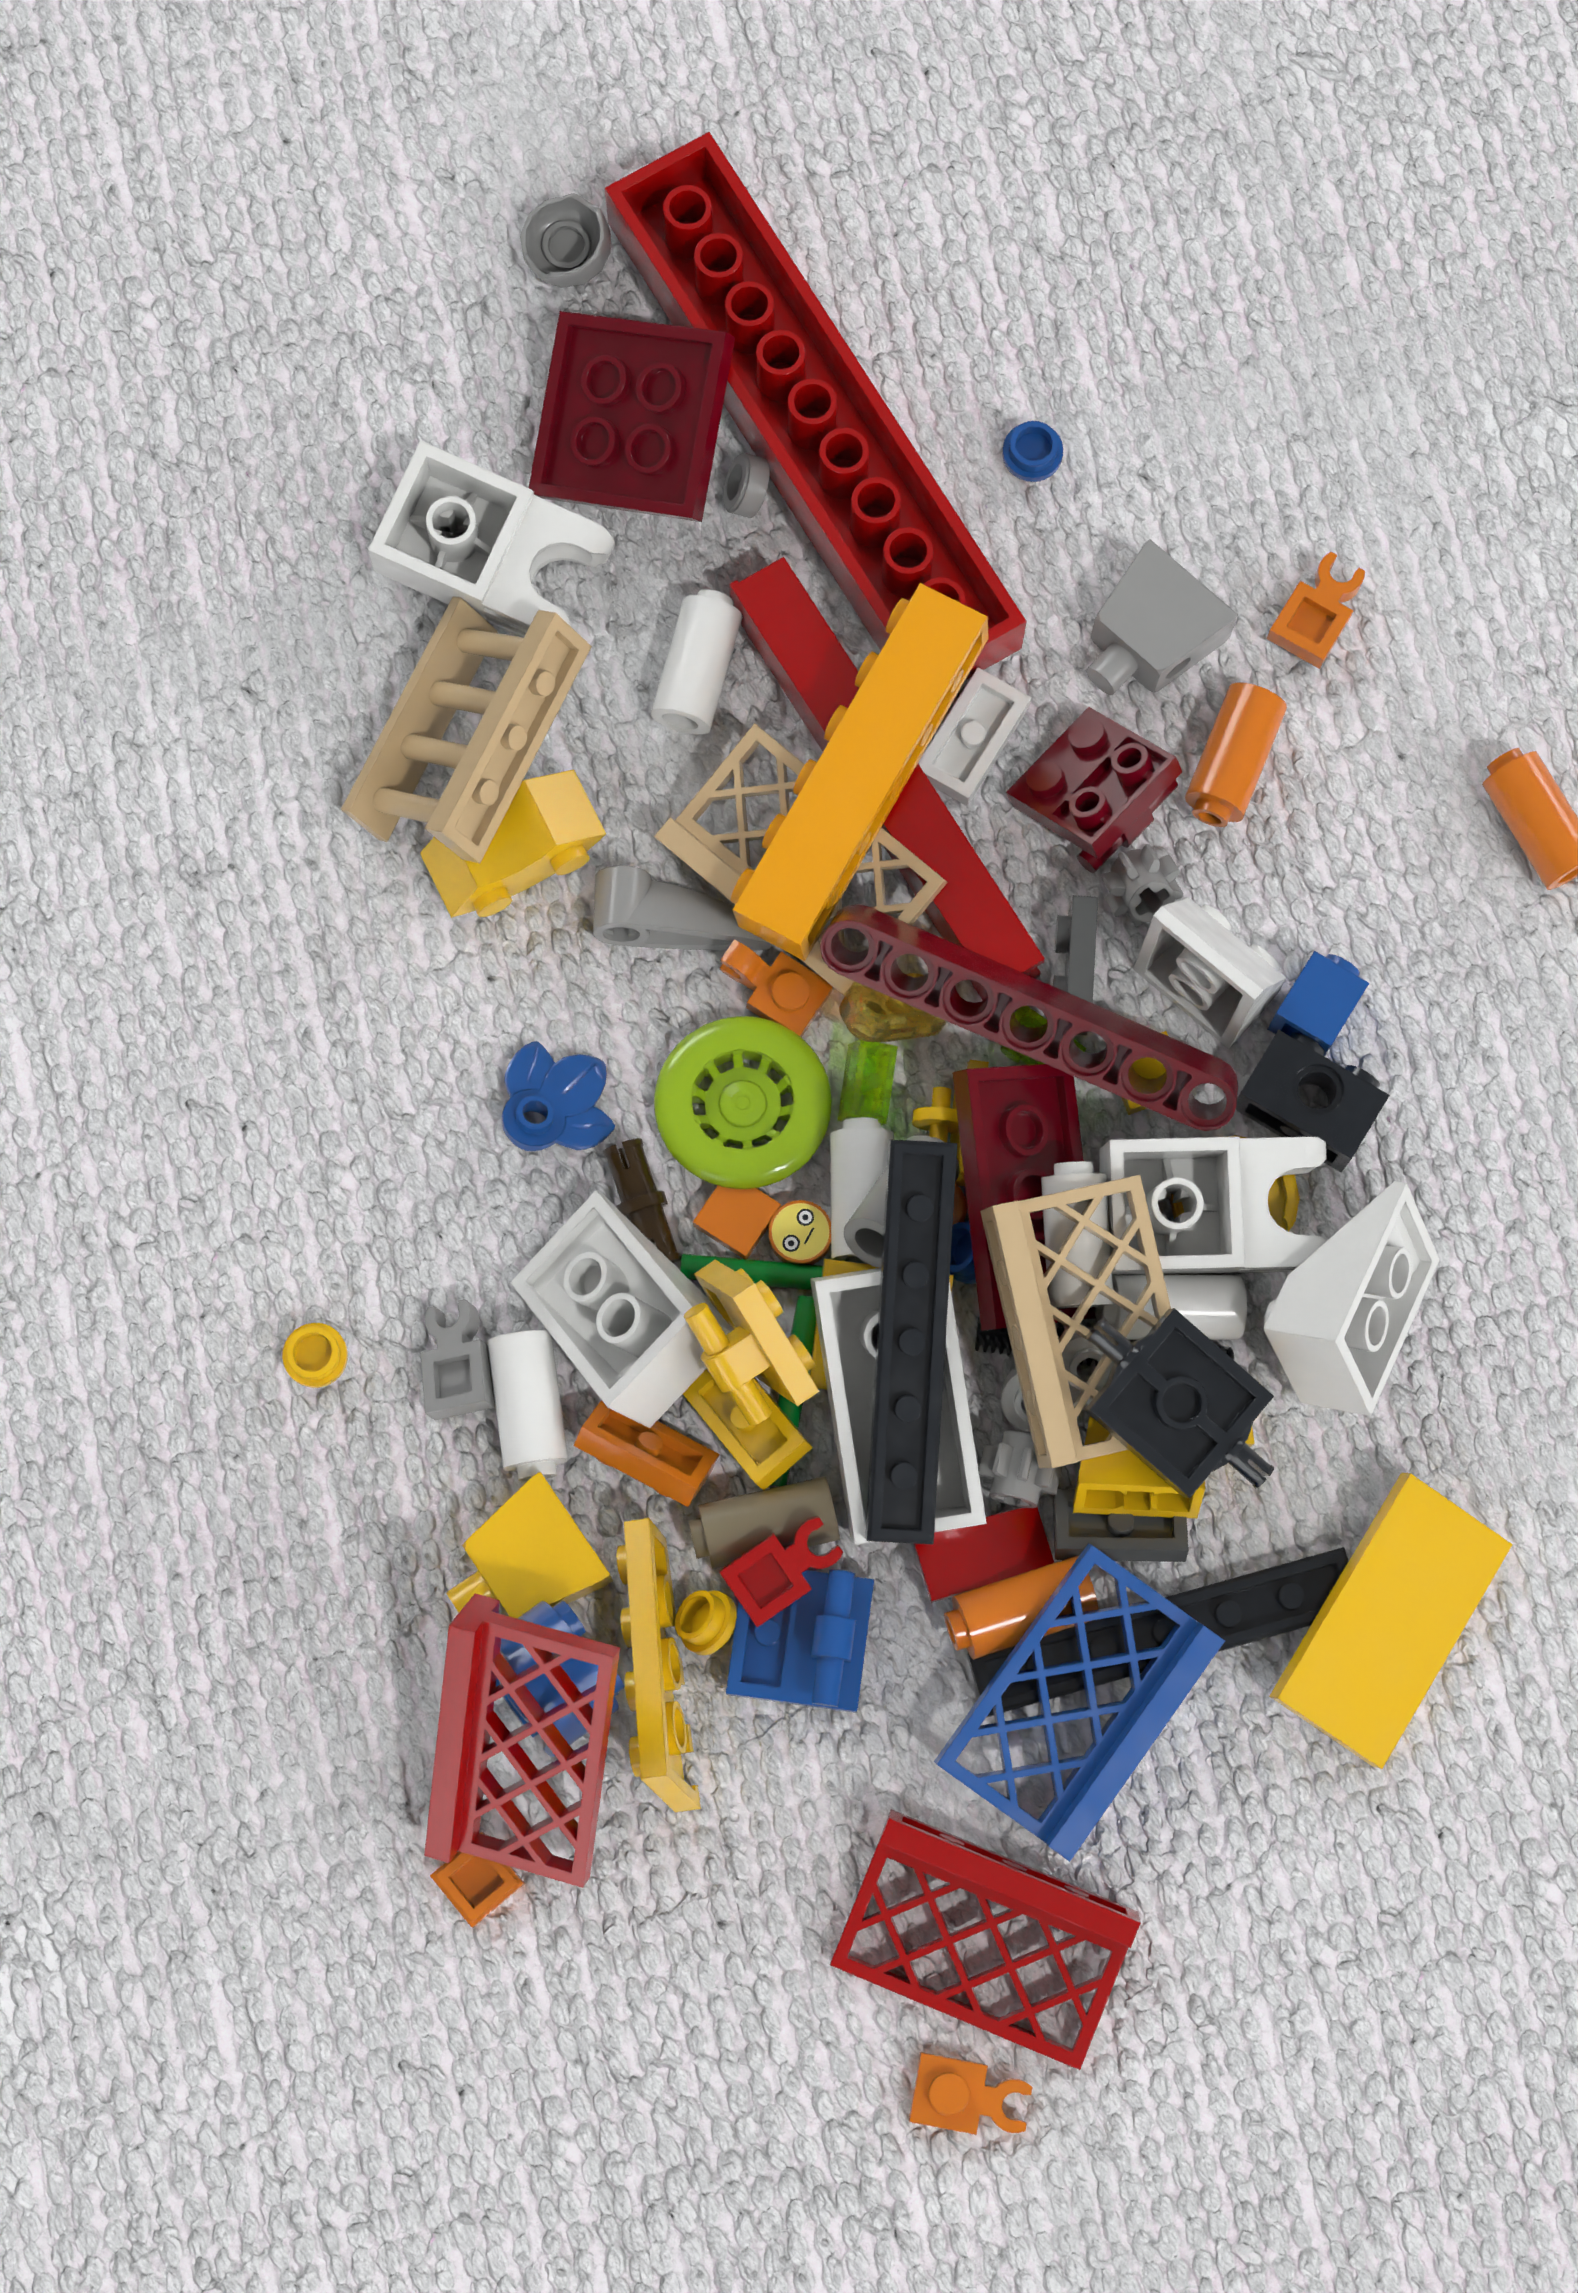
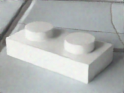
(973, 736)

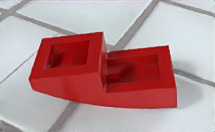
(984, 1553)

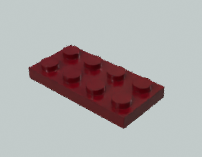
(1011, 1135)

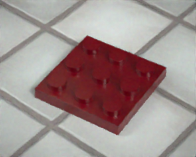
(631, 415)

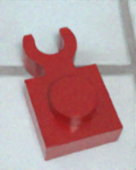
(771, 1576)

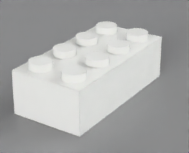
(848, 1340)

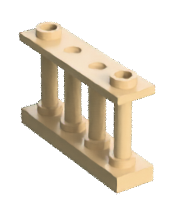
(502, 746)

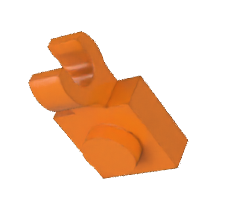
(782, 992)

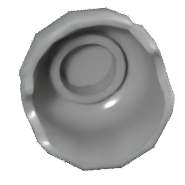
(566, 241)

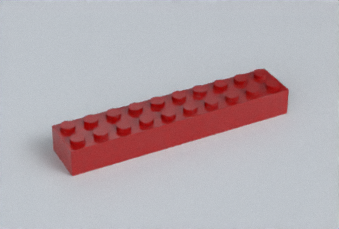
(804, 395)

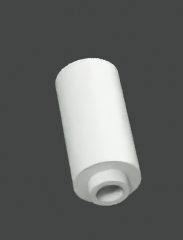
(697, 662)
(856, 1163)
(1089, 1251)
(1208, 1301)
(527, 1403)

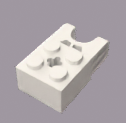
(503, 541)
(1223, 1199)

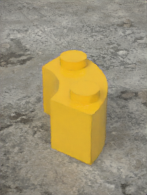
(540, 835)

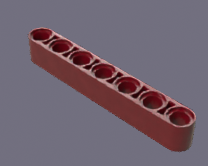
(1051, 1042)

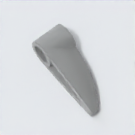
(658, 914)

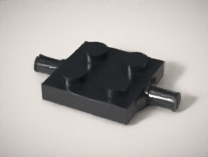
(1179, 1403)

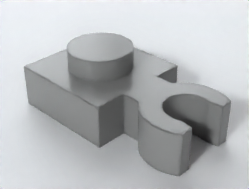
(459, 1370)

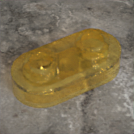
(881, 1018)

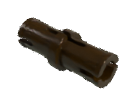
(639, 1195)

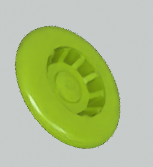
(742, 1102)

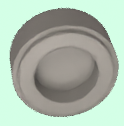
(746, 485)

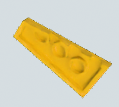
(656, 1667)

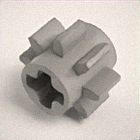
(1141, 884)
(1015, 1471)

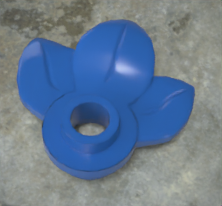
(561, 1093)

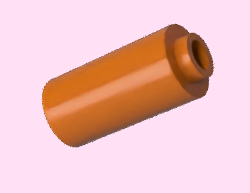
(1235, 754)
(1536, 814)
(1001, 1612)

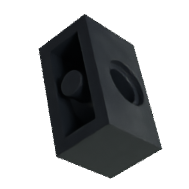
(1274, 1101)

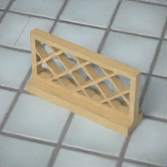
(722, 867)
(1031, 1317)

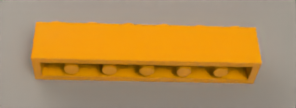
(860, 772)

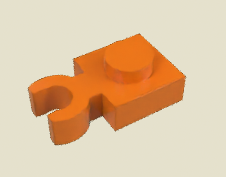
(1316, 617)
(954, 2095)

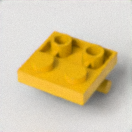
(754, 1345)

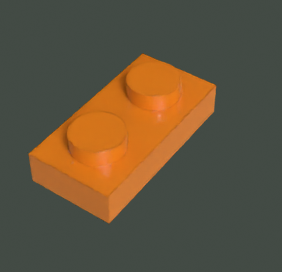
(652, 1455)

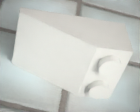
(1208, 969)
(1353, 1304)
(617, 1310)

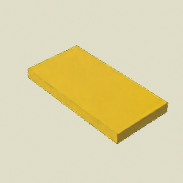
(1391, 1620)

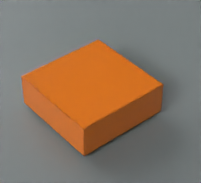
(736, 1218)
(476, 1885)

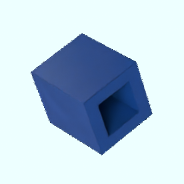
(1320, 1000)

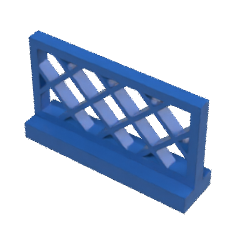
(1127, 1733)

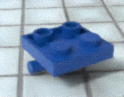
(807, 1650)

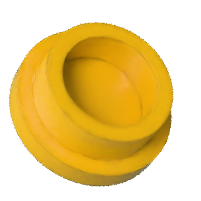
(315, 1355)
(706, 1621)

